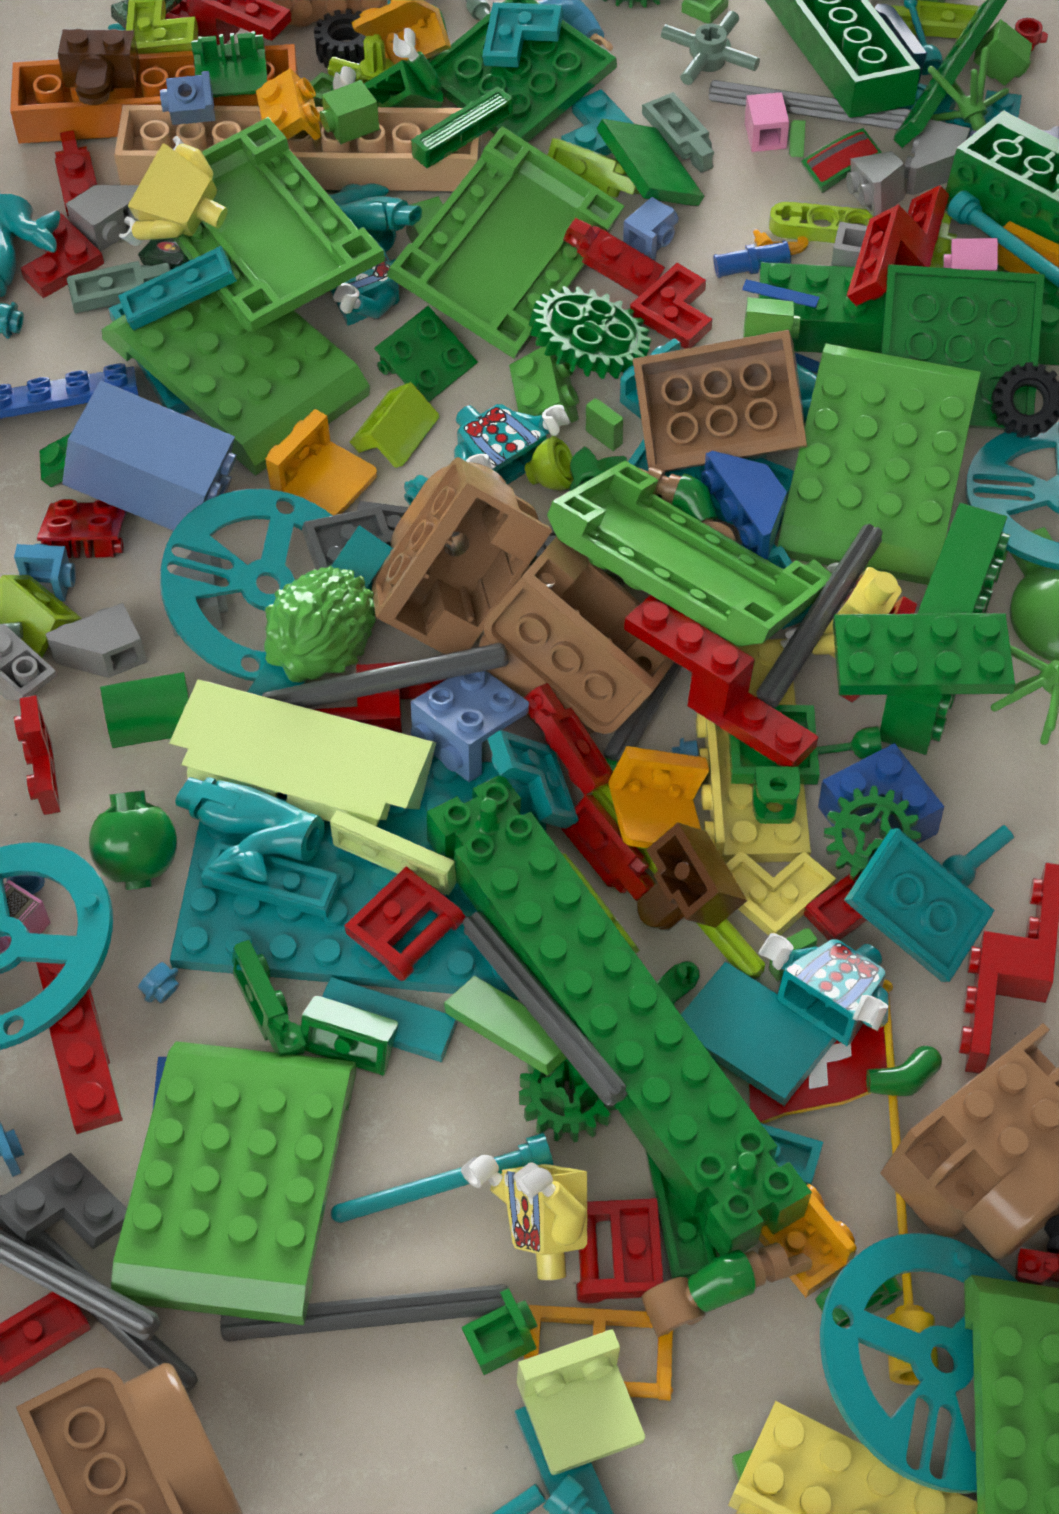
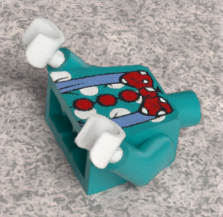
(367, 294)
(504, 437)
(831, 985)

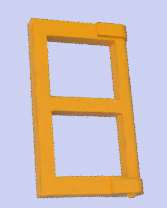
(607, 1317)

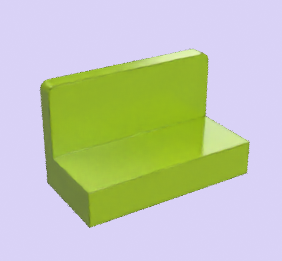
(397, 424)
(35, 607)

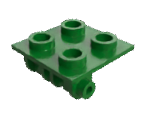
(232, 67)
(425, 354)

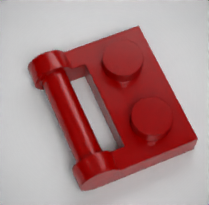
(394, 913)
(634, 1250)

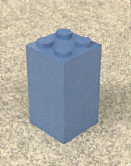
(146, 457)

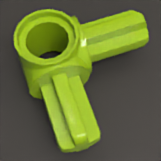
(371, 66)

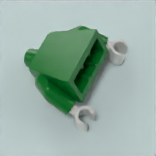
(406, 83)

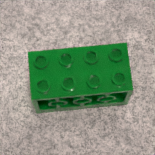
(1011, 173)

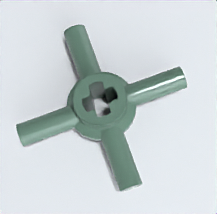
(710, 47)

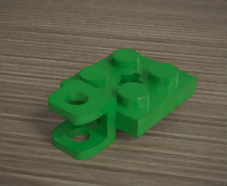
(771, 781)

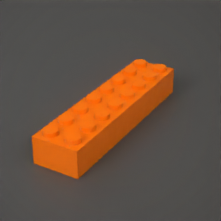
(45, 107)

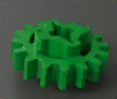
(854, 824)
(548, 1094)

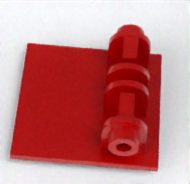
(86, 521)

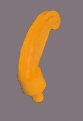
(763, 239)

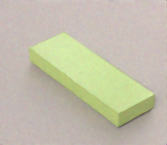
(392, 851)

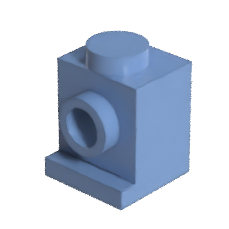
(189, 99)
(650, 227)

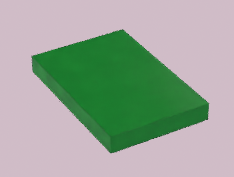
(650, 162)

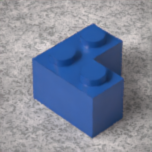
(887, 771)

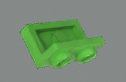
(542, 384)

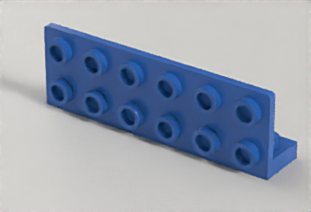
(74, 389)

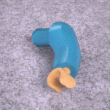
(582, 19)

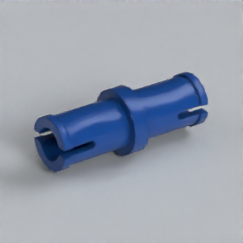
(750, 258)

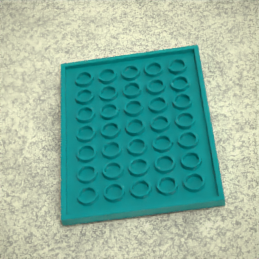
(318, 947)

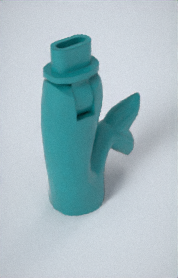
(372, 209)
(16, 221)
(239, 809)

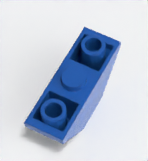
(747, 497)

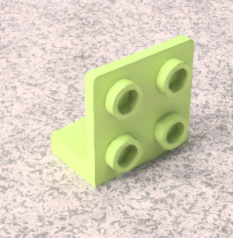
(579, 1402)

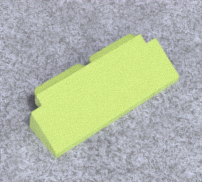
(301, 752)

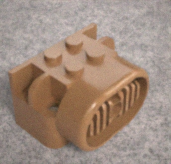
(449, 585)
(569, 632)
(988, 1153)
(126, 1446)

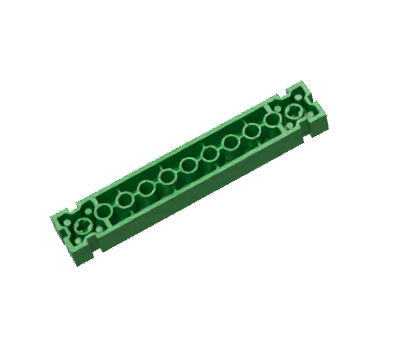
(675, 1090)

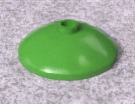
(1036, 612)

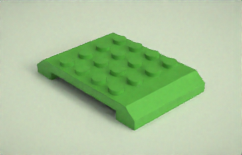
(279, 229)
(503, 241)
(243, 379)
(882, 454)
(680, 558)
(233, 1183)
(1015, 1394)

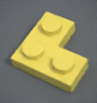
(779, 900)

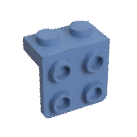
(462, 716)

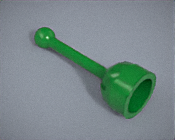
(864, 743)

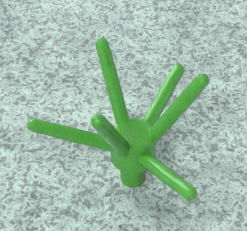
(971, 107)
(1047, 678)

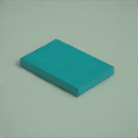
(919, 905)
(755, 1033)

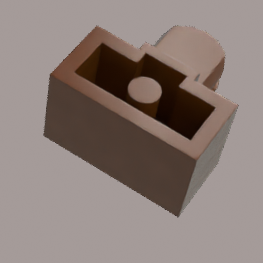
(98, 62)
(690, 881)

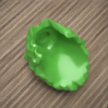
(319, 623)

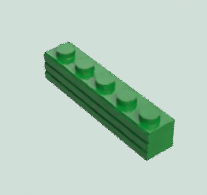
(462, 127)

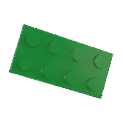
(923, 654)

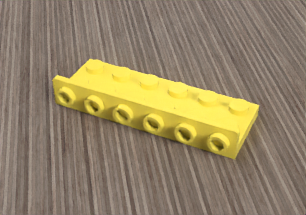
(730, 805)
(819, 1471)

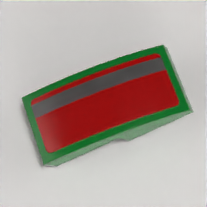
(833, 161)

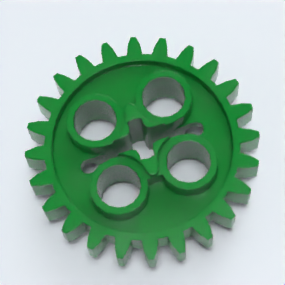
(588, 331)

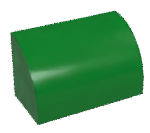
(144, 708)

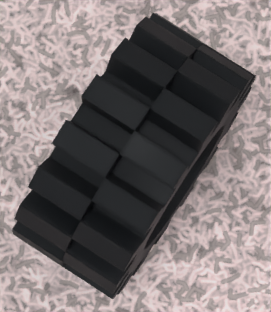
(334, 30)
(1003, 400)

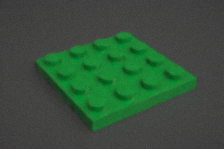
(542, 87)
(967, 323)

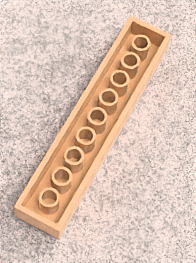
(374, 158)

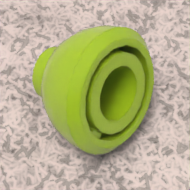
(550, 465)

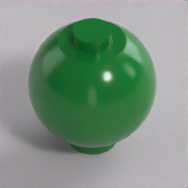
(132, 840)

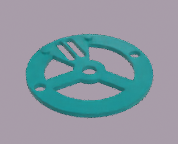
(991, 464)
(195, 534)
(80, 953)
(840, 1355)

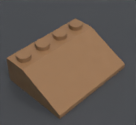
(722, 399)

